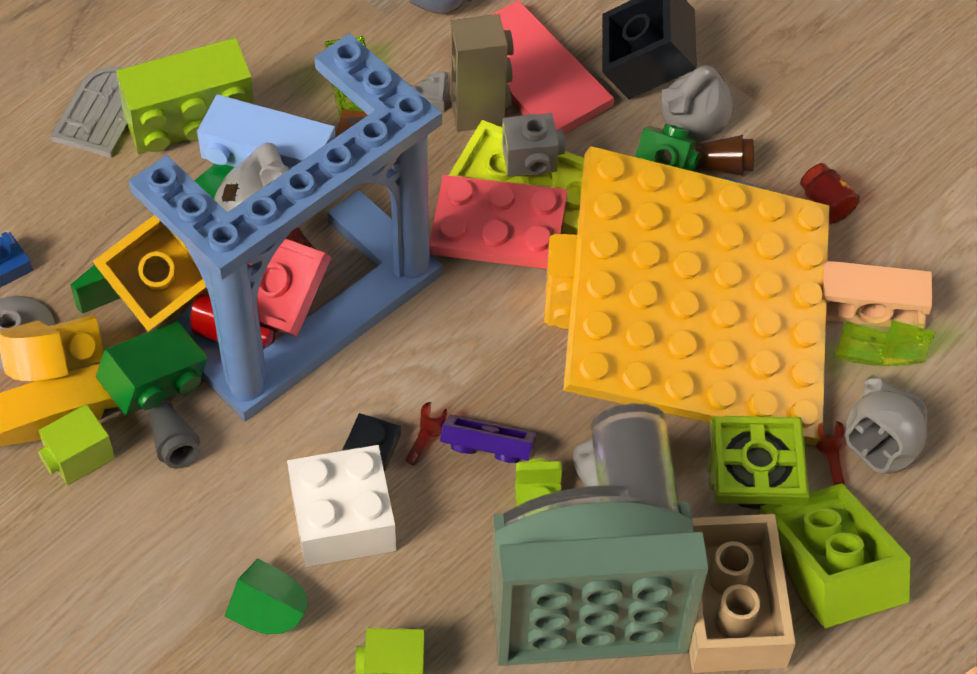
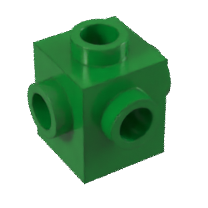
(671, 138)

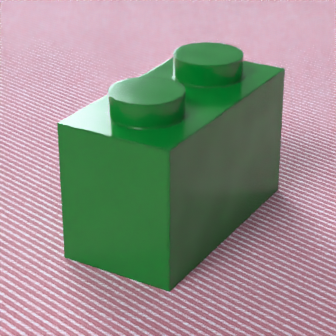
(151, 368)

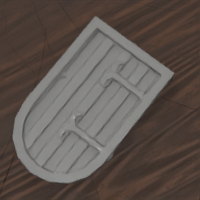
(94, 115)

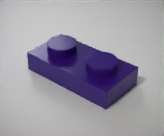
(470, 435)

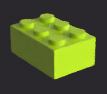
(172, 94)

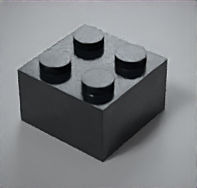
(648, 44)

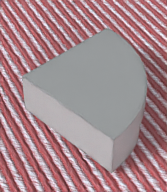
(434, 89)

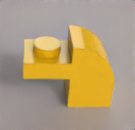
(48, 352)

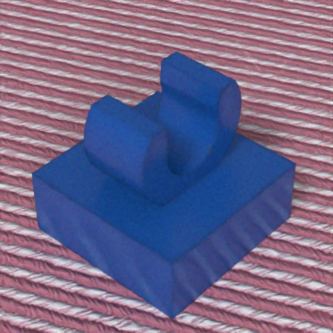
(13, 260)

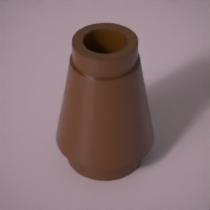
(727, 155)

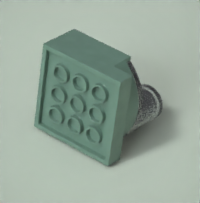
(604, 563)

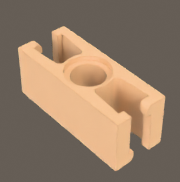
(876, 294)

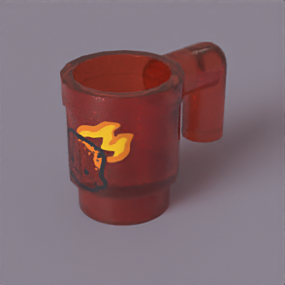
(829, 188)

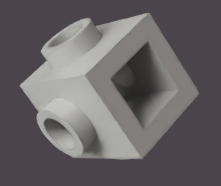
(531, 144)

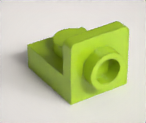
(536, 479)

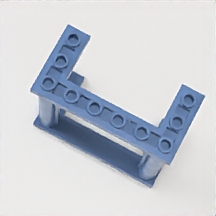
(380, 149)

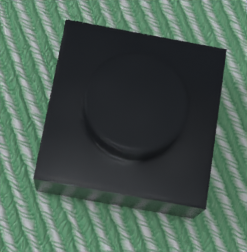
(373, 431)

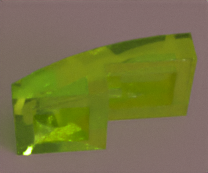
(899, 347)

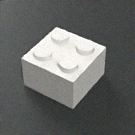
(342, 505)

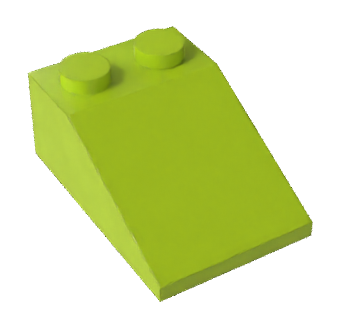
(840, 557)

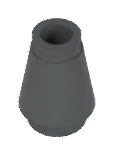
(173, 437)

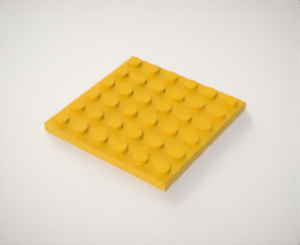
(697, 294)

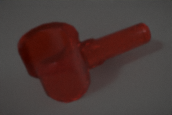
(429, 428)
(831, 446)

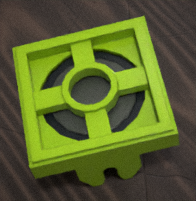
(761, 462)

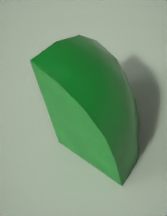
(267, 600)

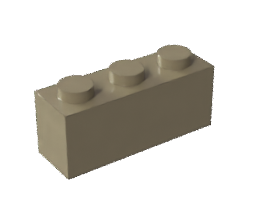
(479, 70)

